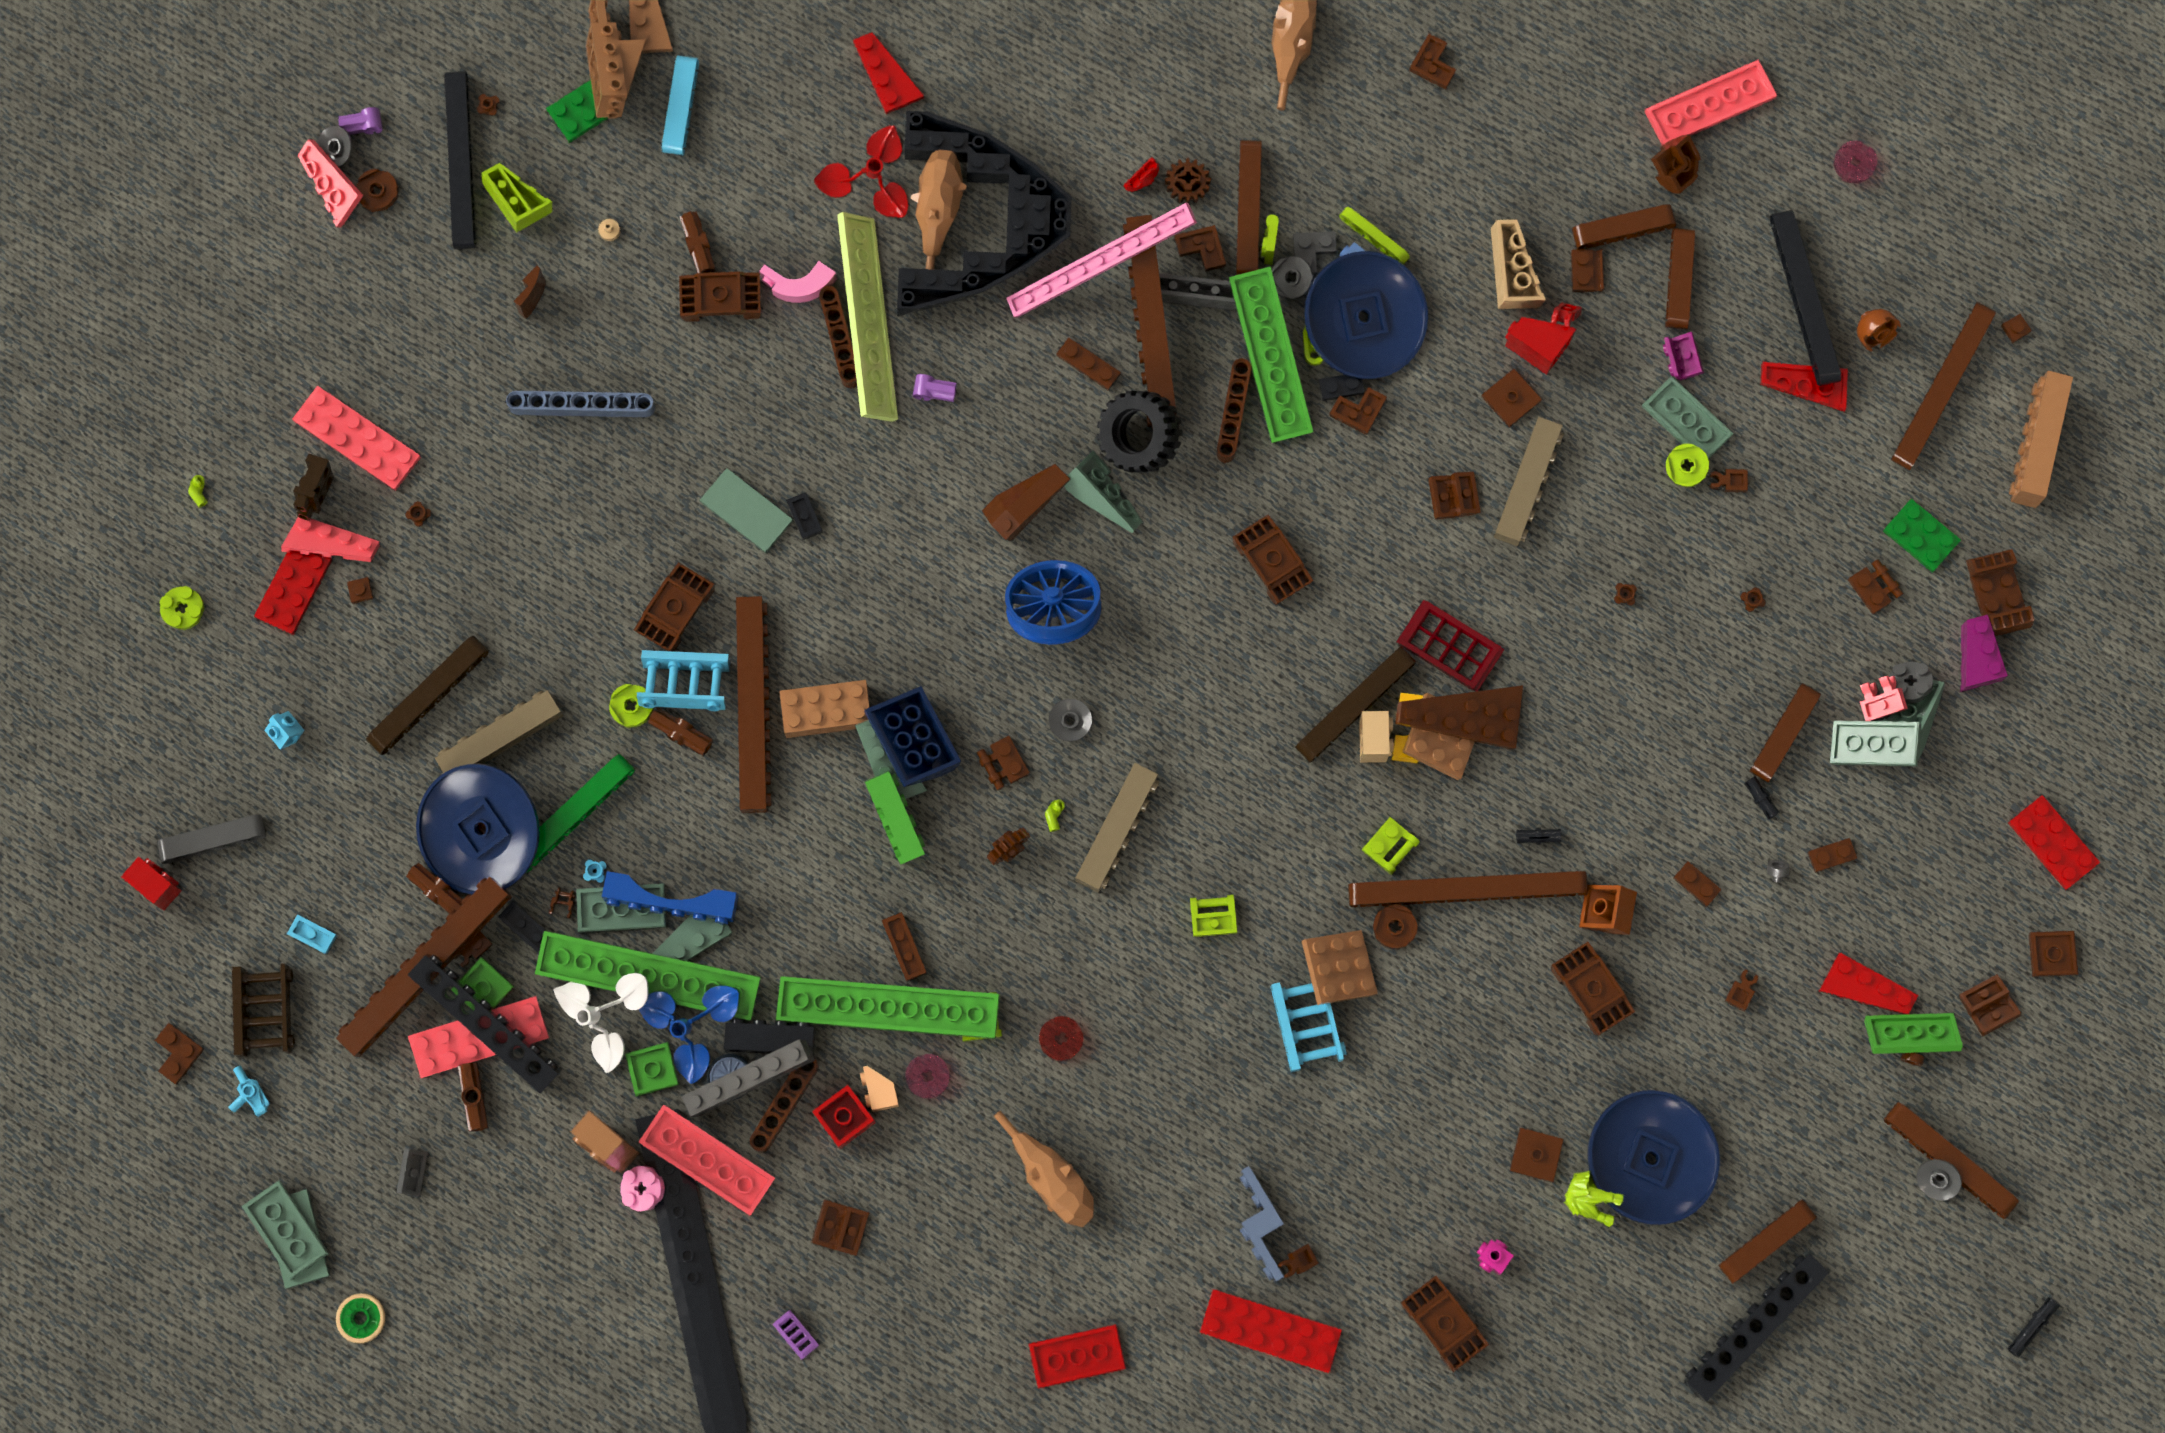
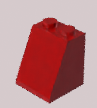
(1539, 341)

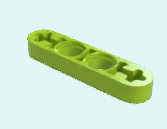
(1373, 235)

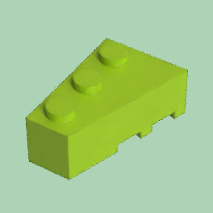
(515, 198)

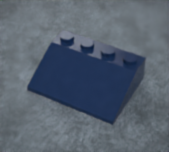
(913, 737)

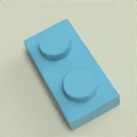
(312, 934)

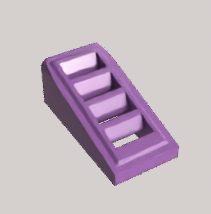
(782, 1320)

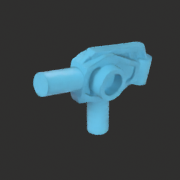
(250, 1092)

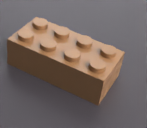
(824, 708)

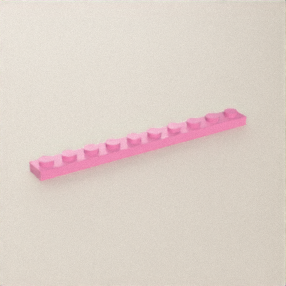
(1101, 260)

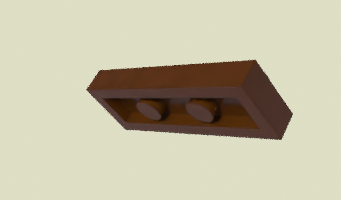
(1088, 364)
(904, 946)

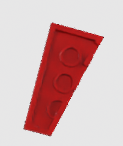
(887, 77)
(1801, 382)
(1861, 984)

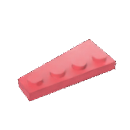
(334, 186)
(329, 540)

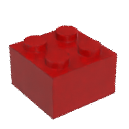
(148, 880)
(844, 1117)

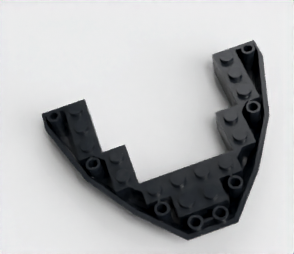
(1035, 215)

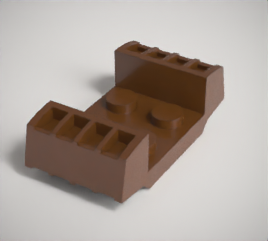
(719, 295)
(1272, 559)
(1999, 592)
(674, 607)
(1593, 988)
(1444, 1323)

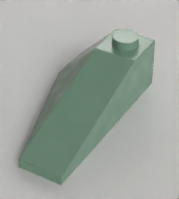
(1094, 488)
(1921, 712)

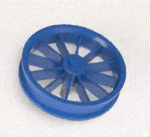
(1053, 602)

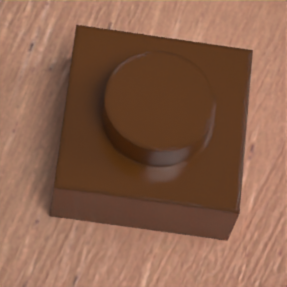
(2016, 328)
(360, 590)

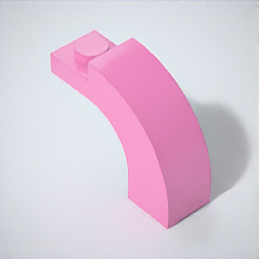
(800, 289)

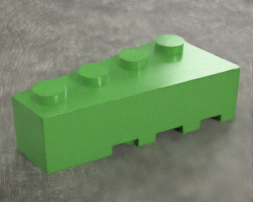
(894, 817)

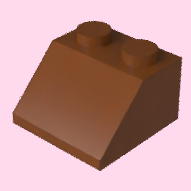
(1608, 909)

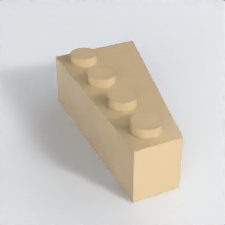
(1514, 275)

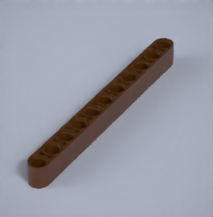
(1472, 888)

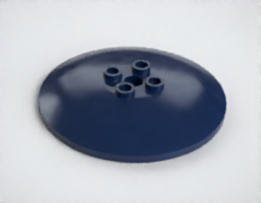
(1394, 311)
(450, 831)
(1683, 1150)

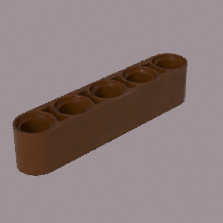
(1624, 226)
(1680, 278)
(835, 328)
(1237, 401)
(1785, 732)
(782, 1115)
(1767, 1241)

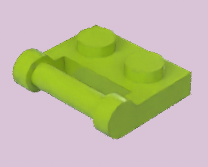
(1270, 239)
(1385, 840)
(1213, 923)

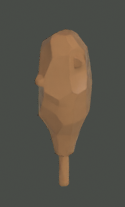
(1292, 40)
(938, 200)
(1052, 1177)

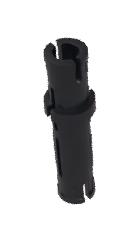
(2035, 1324)

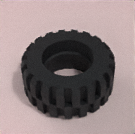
(1114, 426)

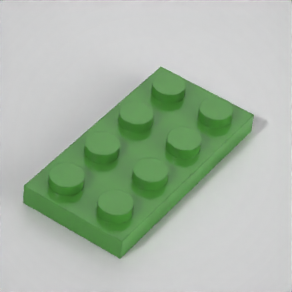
(1913, 1033)

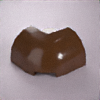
(1677, 164)

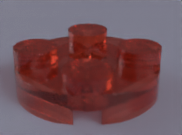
(1053, 1028)

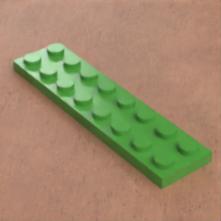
(1270, 354)

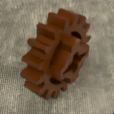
(1179, 181)
(1008, 846)

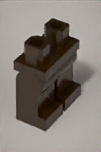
(313, 487)

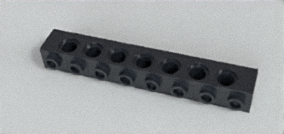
(421, 975)
(1814, 1275)

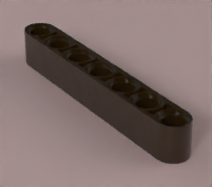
(425, 696)
(1357, 701)

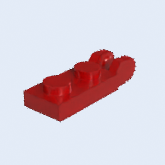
(1566, 313)

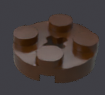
(379, 201)
(1384, 933)

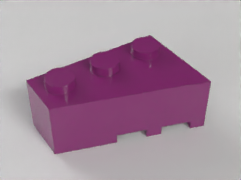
(1980, 655)

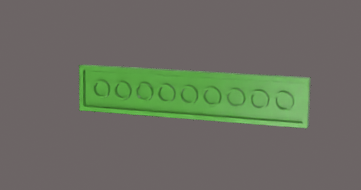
(605, 964)
(888, 1007)

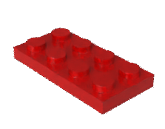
(292, 590)
(2053, 842)

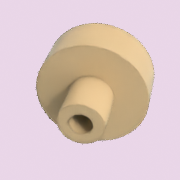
(609, 230)

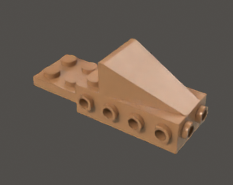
(610, 62)

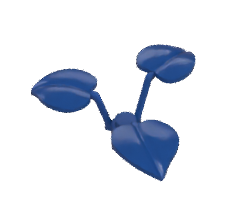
(689, 1059)

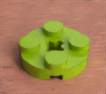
(1694, 455)
(171, 602)
(619, 702)

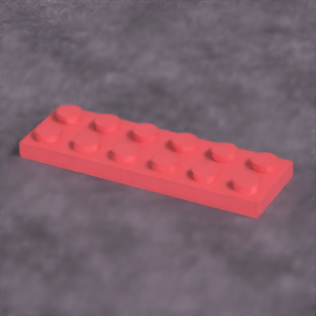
(1711, 102)
(356, 438)
(455, 1045)
(706, 1160)

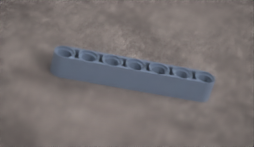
(572, 398)

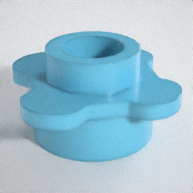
(599, 875)

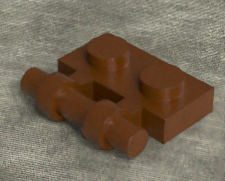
(1870, 590)
(1009, 760)

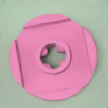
(630, 1188)

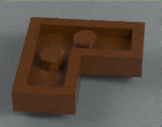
(1428, 65)
(1203, 241)
(1359, 416)
(183, 1052)

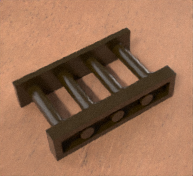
(241, 1000)

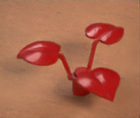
(883, 145)

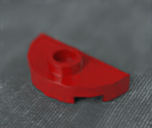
(1143, 177)

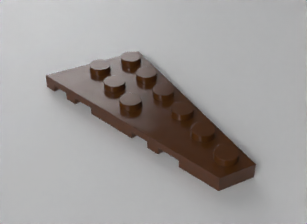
(1474, 716)

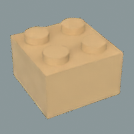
(1374, 736)

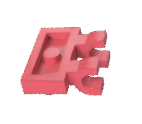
(1885, 704)

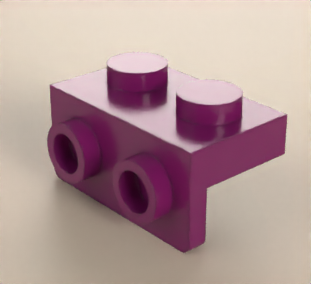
(1683, 356)

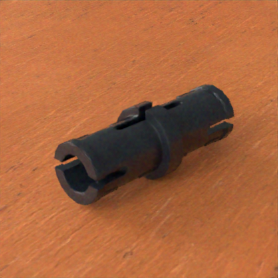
(1762, 798)
(1538, 836)

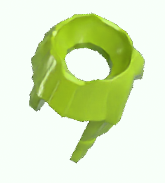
(1584, 1196)

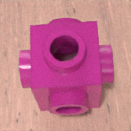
(1503, 1257)

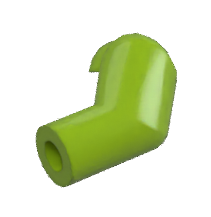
(195, 490)
(1053, 813)

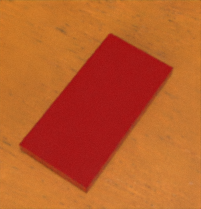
(1077, 1356)

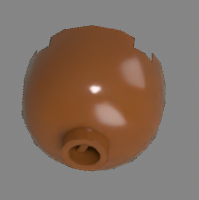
(1880, 325)

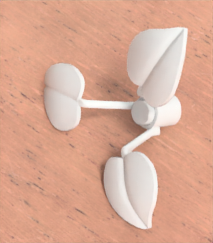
(574, 997)

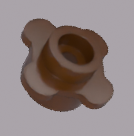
(488, 110)
(414, 509)
(1626, 588)
(1756, 594)

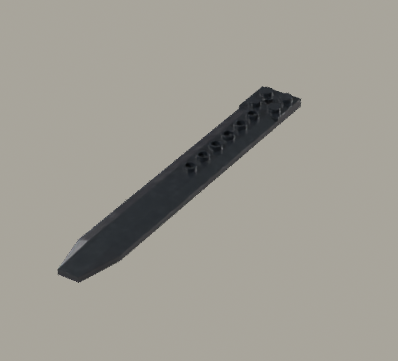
(697, 1297)

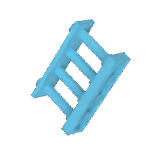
(683, 661)
(1291, 1037)

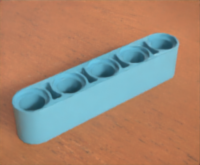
(679, 105)

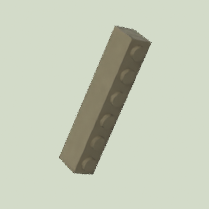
(1528, 481)
(502, 734)
(1116, 828)

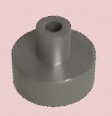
(1778, 869)

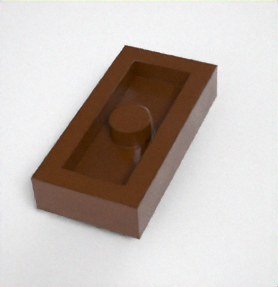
(1832, 855)
(1697, 883)

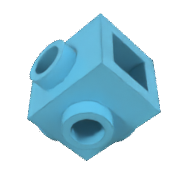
(284, 729)

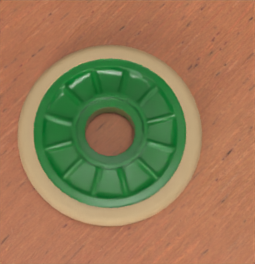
(346, 1318)

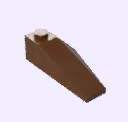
(1020, 504)

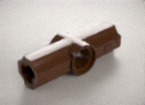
(697, 243)
(681, 731)
(434, 888)
(471, 1082)

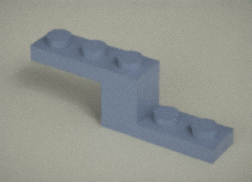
(1260, 1224)

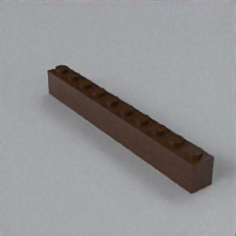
(1150, 317)
(752, 704)
(445, 943)

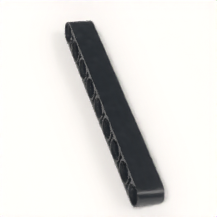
(459, 160)
(1805, 298)

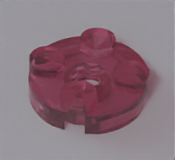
(1860, 152)
(932, 1088)

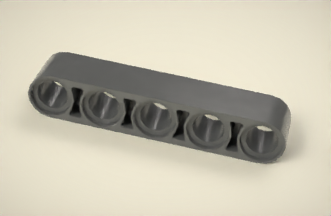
(210, 838)

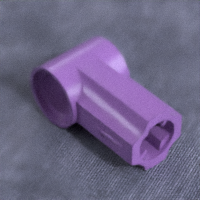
(366, 121)
(930, 388)

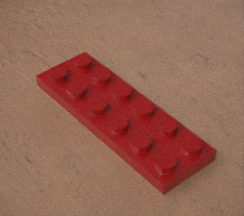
(1270, 1331)

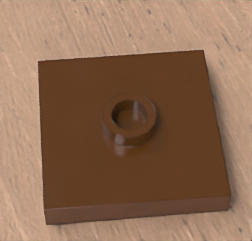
(1511, 398)
(2053, 953)
(1536, 1155)

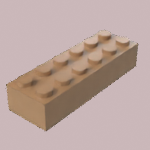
(2041, 439)
(604, 1143)

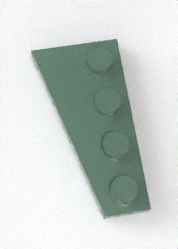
(879, 760)
(693, 938)

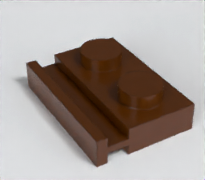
(1587, 270)

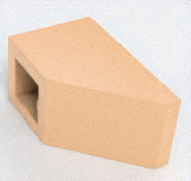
(880, 1090)

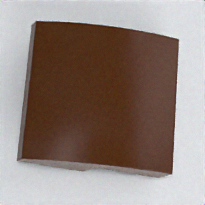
(530, 297)
(1454, 495)
(1990, 1005)
(840, 1227)

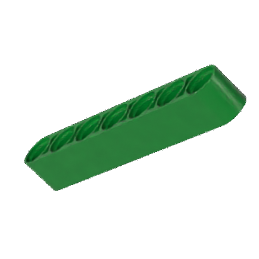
(582, 805)

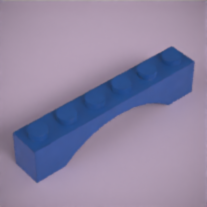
(714, 905)

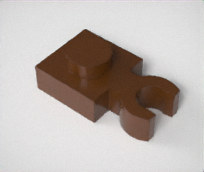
(1734, 480)
(475, 947)
(1740, 993)
(1300, 1261)

